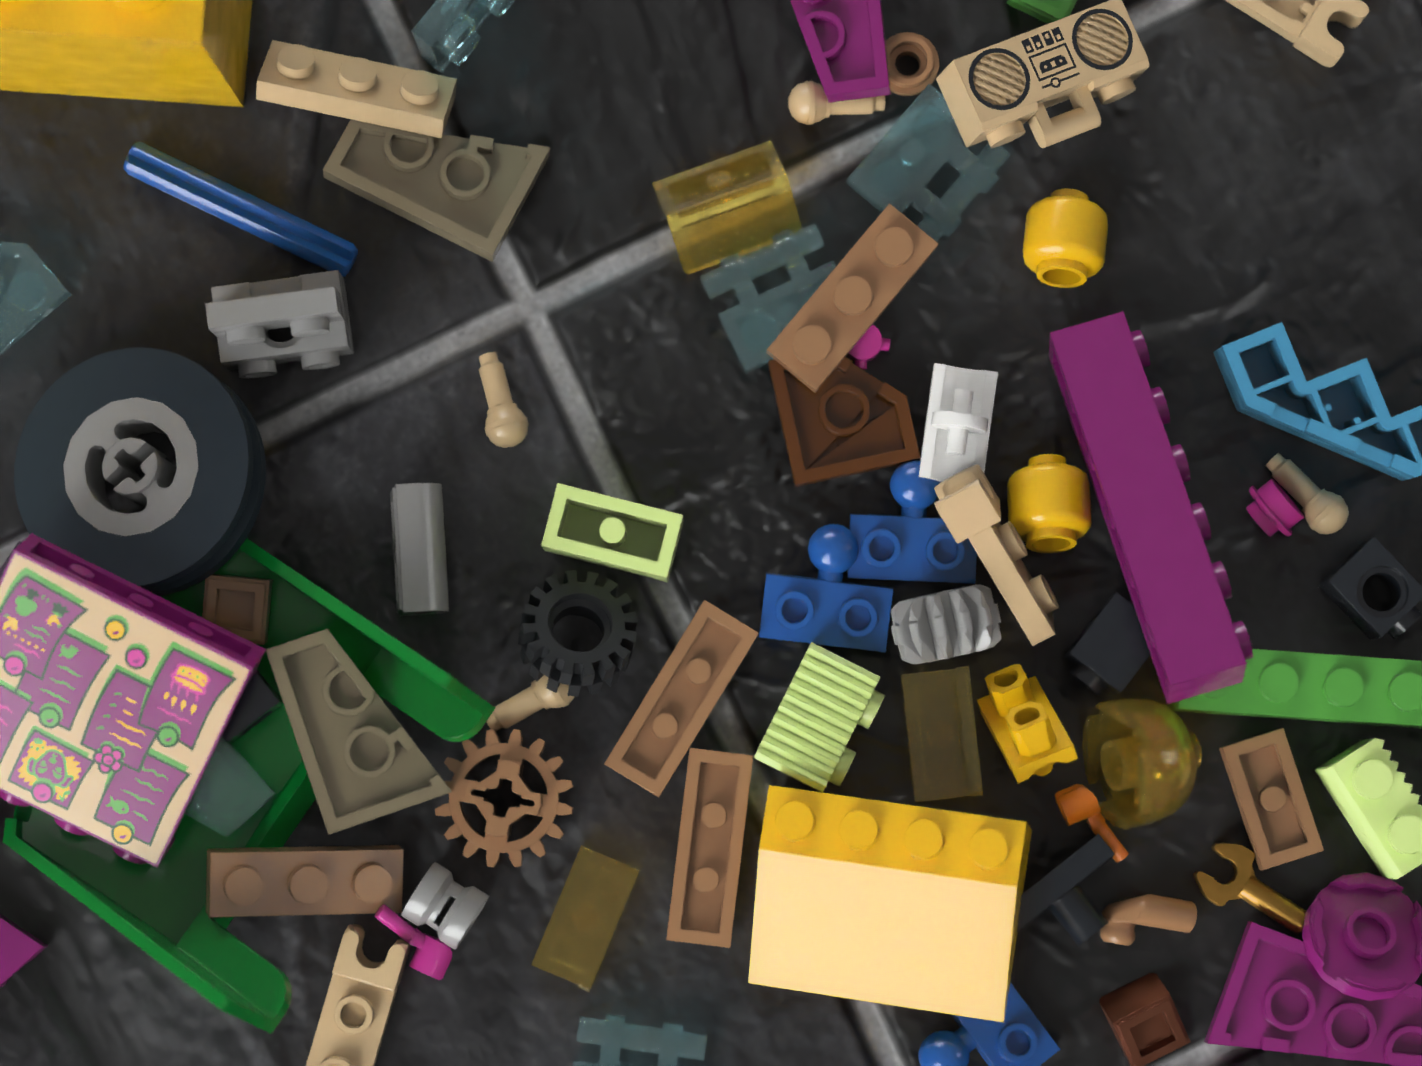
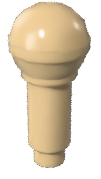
(809, 104)
(505, 422)
(1322, 509)
(527, 703)

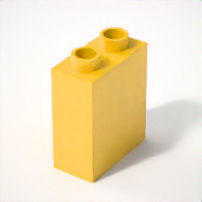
(127, 49)

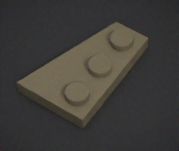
(444, 184)
(347, 736)

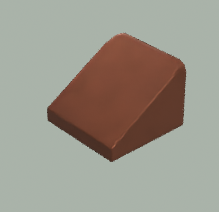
(1144, 1020)

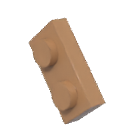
(1271, 799)

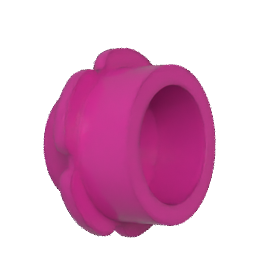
(1273, 509)

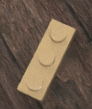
(356, 89)

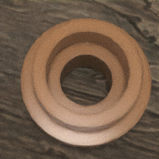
(923, 51)

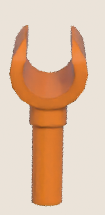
(1078, 804)

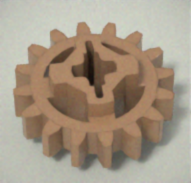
(497, 827)

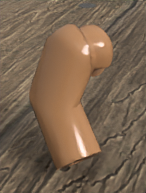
(1147, 911)

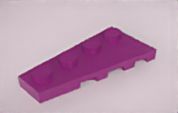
(846, 46)
(1285, 1006)

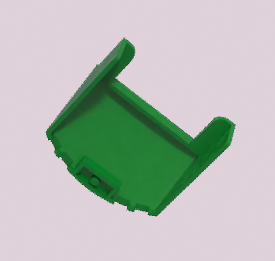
(166, 904)

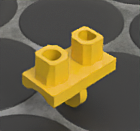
(1024, 723)

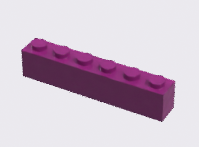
(1148, 508)

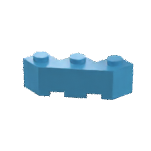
(1333, 411)

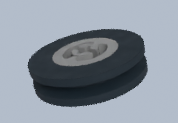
(88, 434)

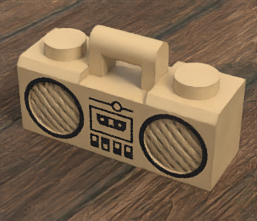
(1062, 61)

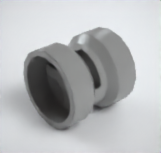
(432, 898)

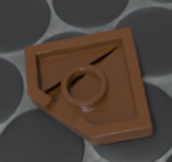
(843, 427)

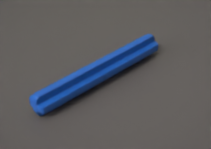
(240, 208)

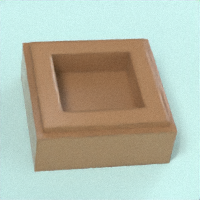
(239, 605)

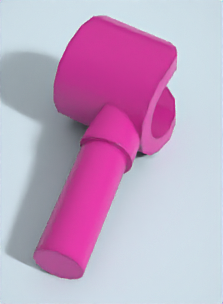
(431, 955)

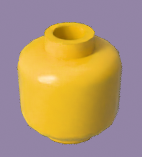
(1065, 238)
(1049, 503)

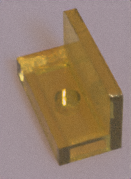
(727, 206)
(941, 734)
(586, 917)

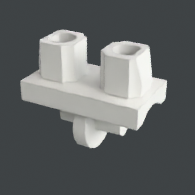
(957, 421)

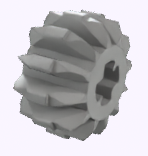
(946, 624)

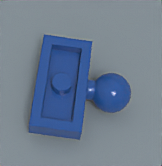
(910, 543)
(825, 607)
(1012, 1043)

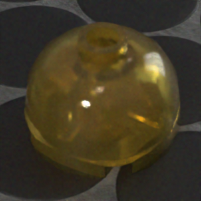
(1142, 760)

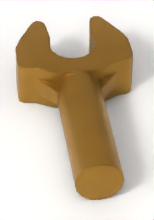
(1249, 888)

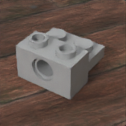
(308, 304)

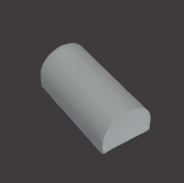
(419, 549)

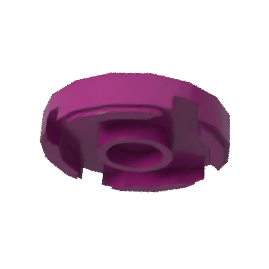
(1364, 936)

